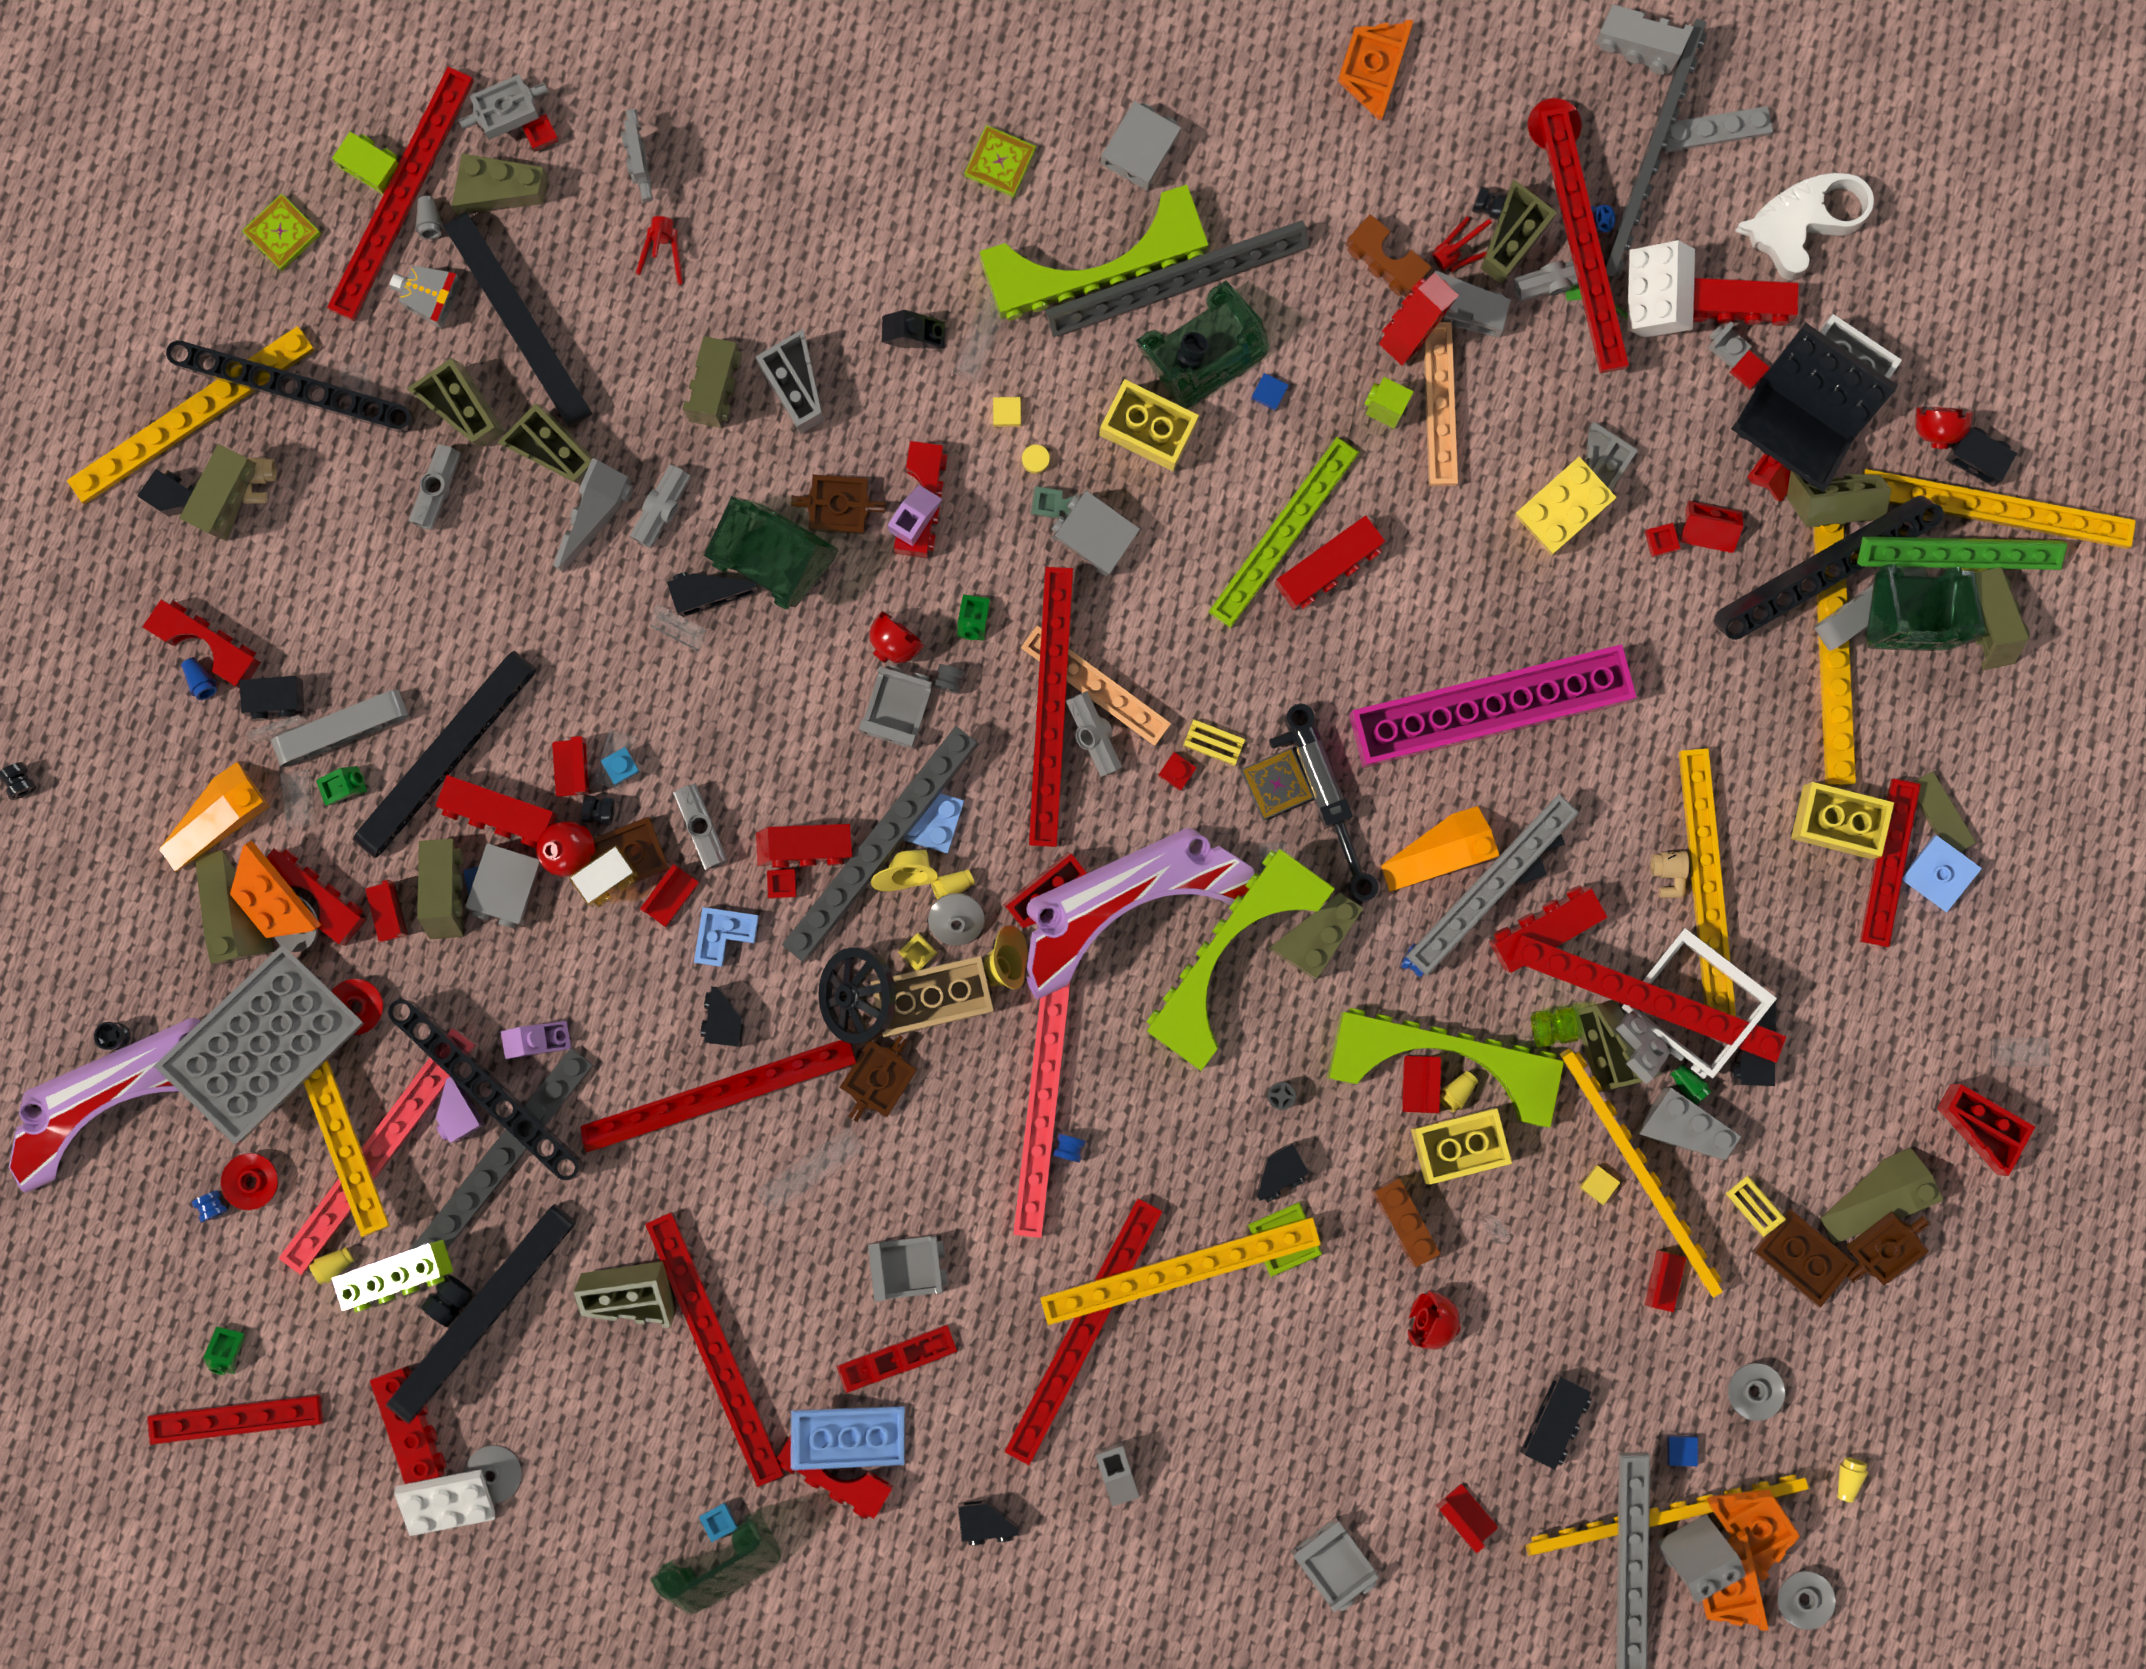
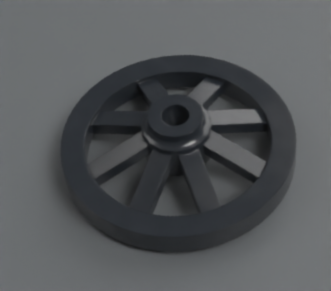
(853, 995)

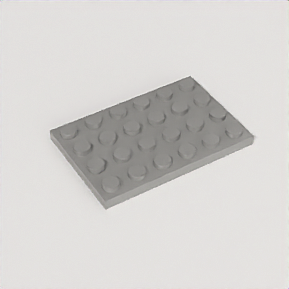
(259, 1045)

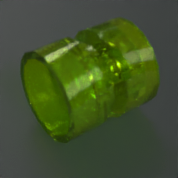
(1563, 1022)

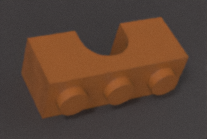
(1367, 244)
(1406, 1222)

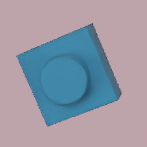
(620, 766)
(718, 1522)

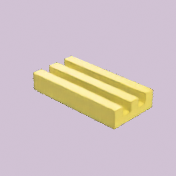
(1236, 750)
(1770, 1225)

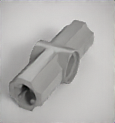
(1550, 279)
(440, 470)
(660, 506)
(1093, 733)
(693, 810)

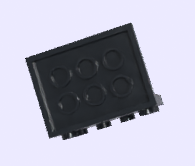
(1812, 406)

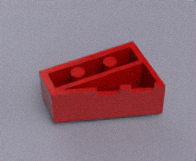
(803, 845)
(1058, 874)
(1987, 1127)

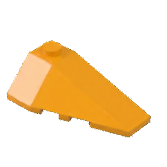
(217, 813)
(1449, 846)

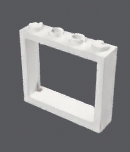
(1733, 973)

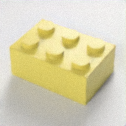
(1148, 425)
(1565, 506)
(1842, 820)
(1461, 1146)

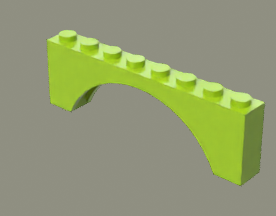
(1026, 286)
(1184, 1019)
(1527, 1078)

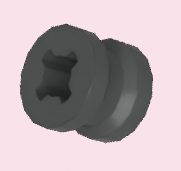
(948, 679)
(1285, 1096)

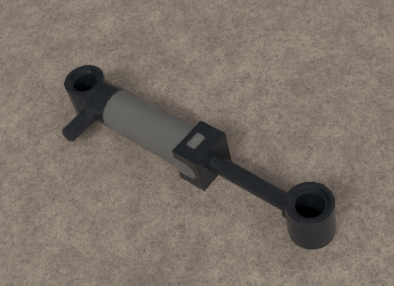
(1326, 791)

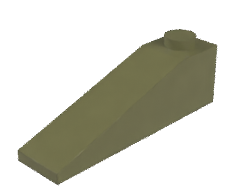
(226, 927)
(1895, 1185)

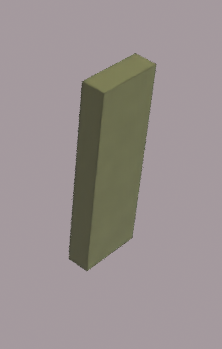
(1942, 813)

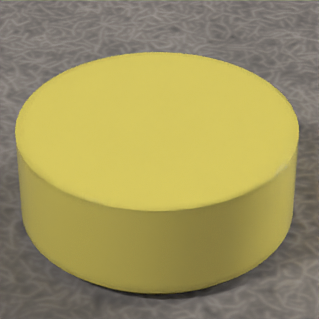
(1035, 459)

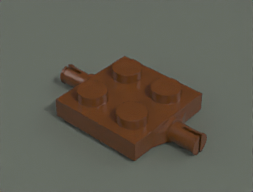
(838, 504)
(878, 1078)
(1887, 1248)

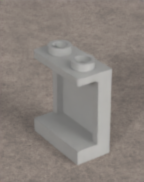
(1140, 144)
(1094, 532)
(896, 706)
(503, 885)
(907, 1267)
(1701, 1558)
(1335, 1565)

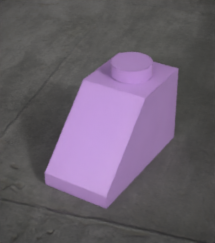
(456, 1113)

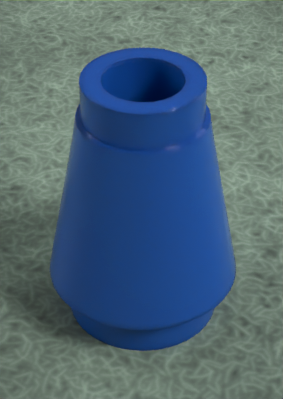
(199, 680)

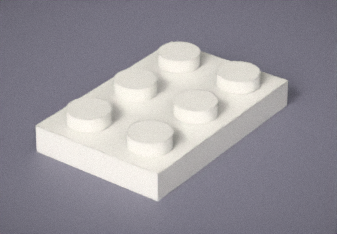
(445, 1502)

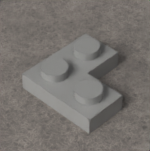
(1649, 1049)

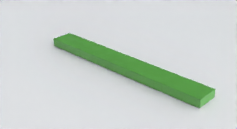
(1962, 553)

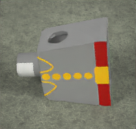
(427, 293)

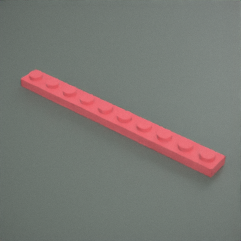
(1041, 1114)
(377, 1153)

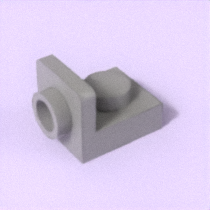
(1728, 345)

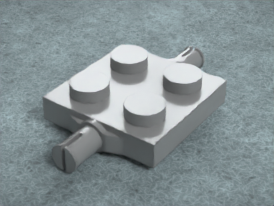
(504, 106)
(636, 159)

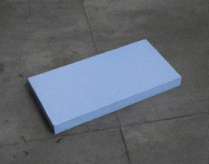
(847, 1437)

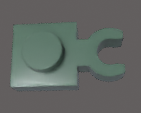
(1048, 503)

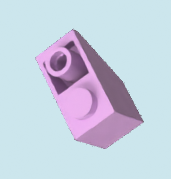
(914, 515)
(535, 1040)

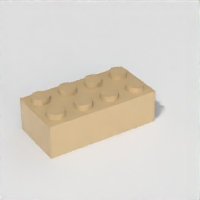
(938, 996)

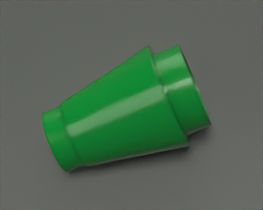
(1690, 1084)

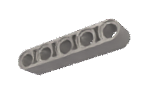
(1853, 615)
(339, 728)

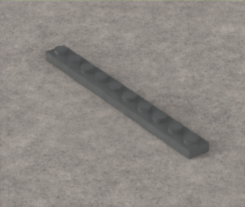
(1658, 140)
(1177, 278)
(880, 844)
(504, 1153)

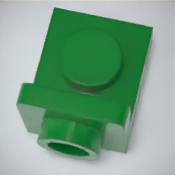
(973, 617)
(341, 785)
(223, 1351)

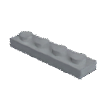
(1719, 129)

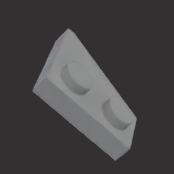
(1607, 455)

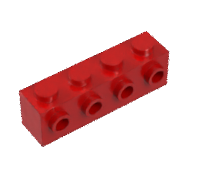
(1745, 301)
(1417, 318)
(1329, 563)
(494, 810)
(1553, 925)
(410, 1442)

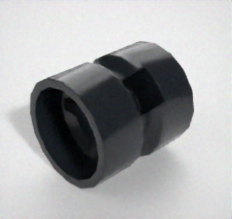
(447, 1301)

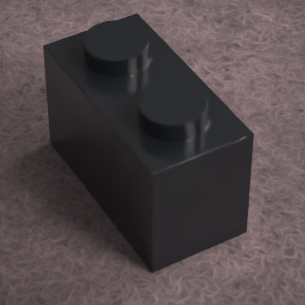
(1982, 456)
(272, 697)

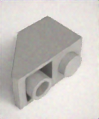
(1116, 1474)

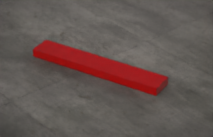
(1890, 867)
(235, 1419)

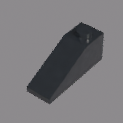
(700, 592)
(1753, 1069)

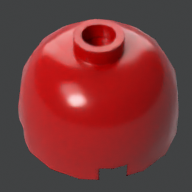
(1942, 425)
(893, 640)
(565, 848)
(1435, 1321)

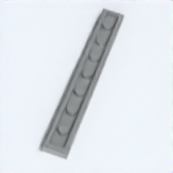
(1492, 884)
(1633, 1560)

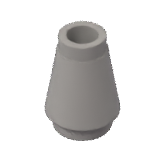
(428, 219)

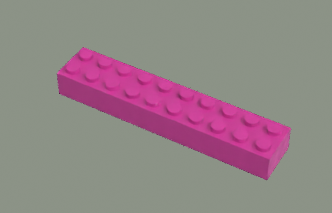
(1492, 706)

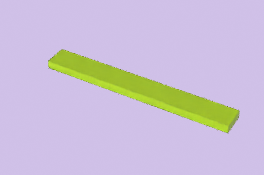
(1283, 532)

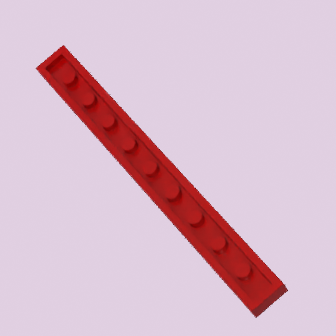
(400, 193)
(1583, 240)
(1051, 706)
(1646, 997)
(717, 1095)
(1079, 1338)
(714, 1349)

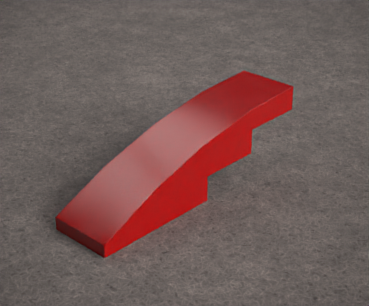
(896, 1358)

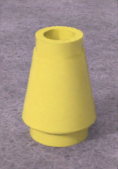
(952, 883)
(1458, 1091)
(330, 1265)
(1851, 1477)

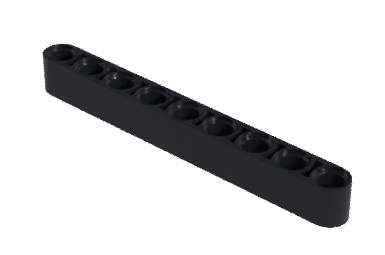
(517, 319)
(278, 381)
(1814, 569)
(444, 754)
(472, 1084)
(480, 1314)

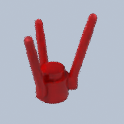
(660, 233)
(1447, 255)

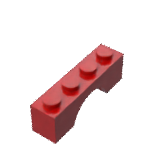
(925, 465)
(174, 626)
(337, 917)
(863, 1493)

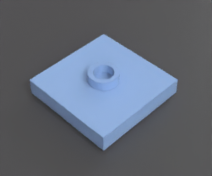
(1940, 873)

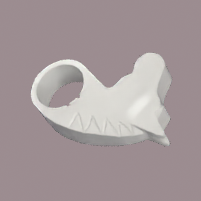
(1784, 220)

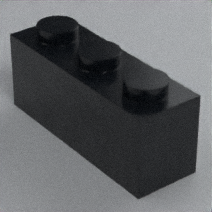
(1556, 1422)

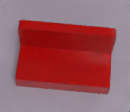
(1771, 475)
(1712, 527)
(570, 767)
(669, 895)
(386, 911)
(1421, 1084)
(1665, 1281)
(1467, 1517)

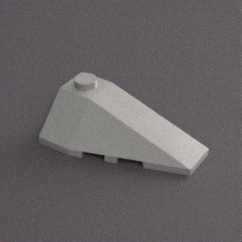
(601, 497)

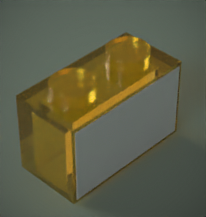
(604, 877)

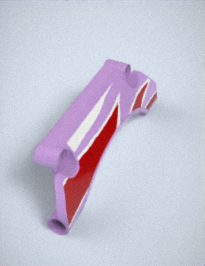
(1093, 901)
(81, 1095)

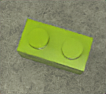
(366, 162)
(1387, 402)

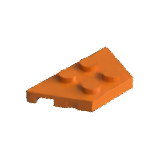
(1374, 63)
(268, 897)
(1764, 1521)
(1741, 1600)

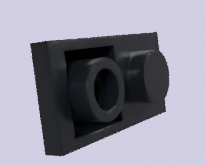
(912, 330)
(166, 493)
(723, 1022)
(1280, 1170)
(984, 1521)

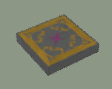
(1277, 784)

